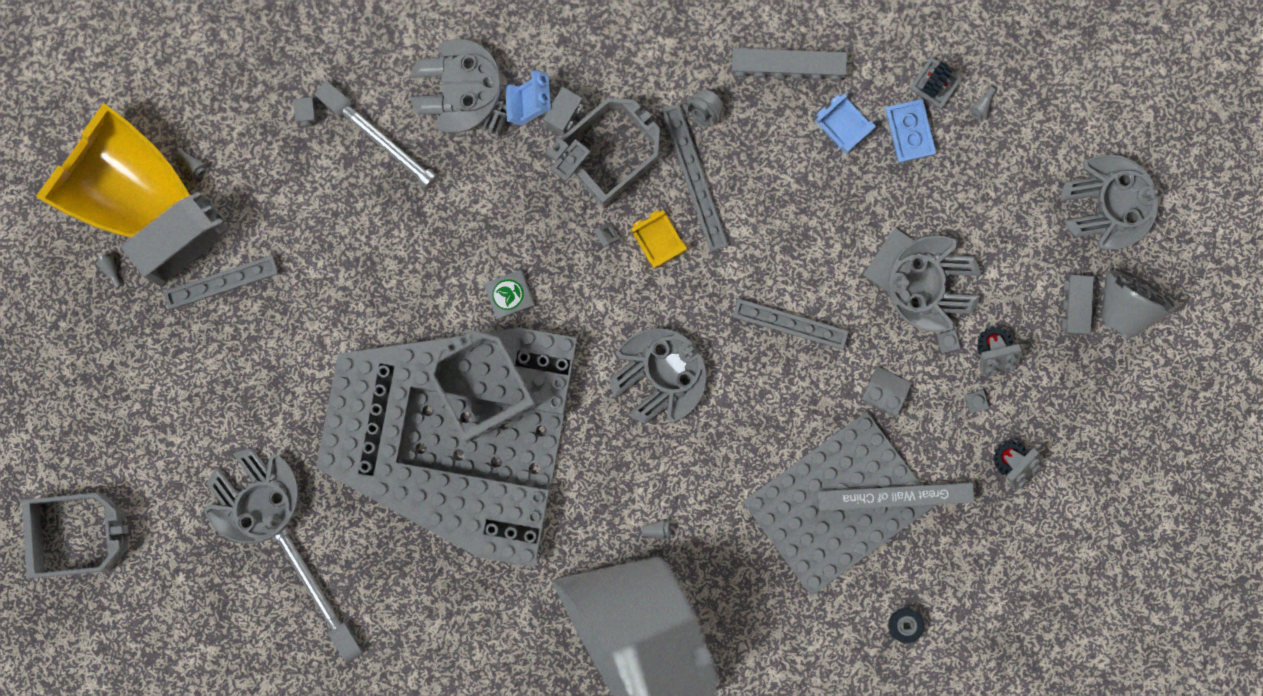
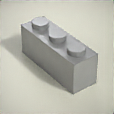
(1077, 305)

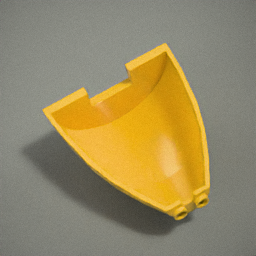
(113, 178)

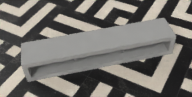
(789, 64)

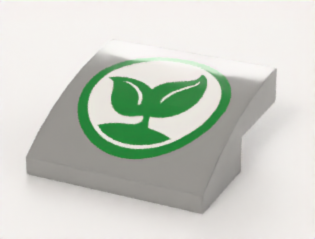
(509, 294)

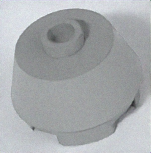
(704, 107)

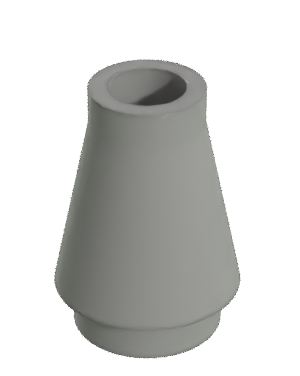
(657, 530)

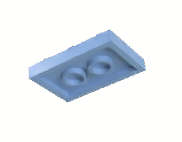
(910, 131)

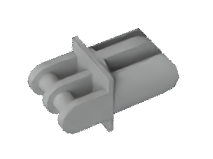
(496, 116)

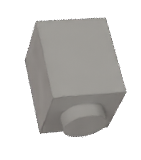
(305, 111)

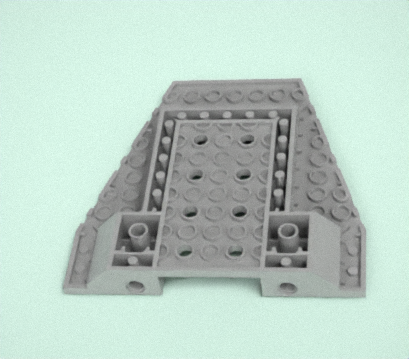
(380, 420)

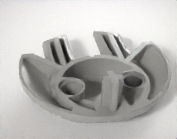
(459, 85)
(1114, 201)
(928, 283)
(663, 372)
(254, 502)

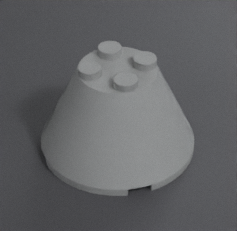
(1132, 303)

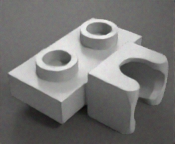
(567, 158)

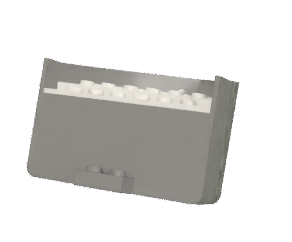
(639, 630)

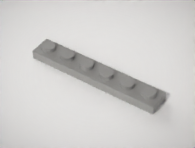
(220, 282)
(790, 324)

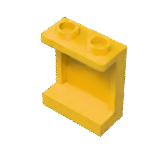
(658, 239)

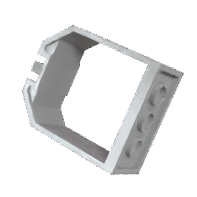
(642, 122)
(176, 238)
(459, 347)
(33, 534)

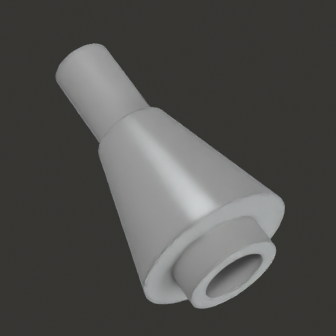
(980, 108)
(195, 167)
(107, 265)

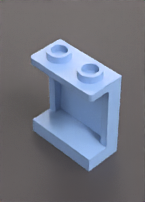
(528, 100)
(844, 123)

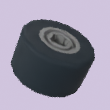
(906, 619)

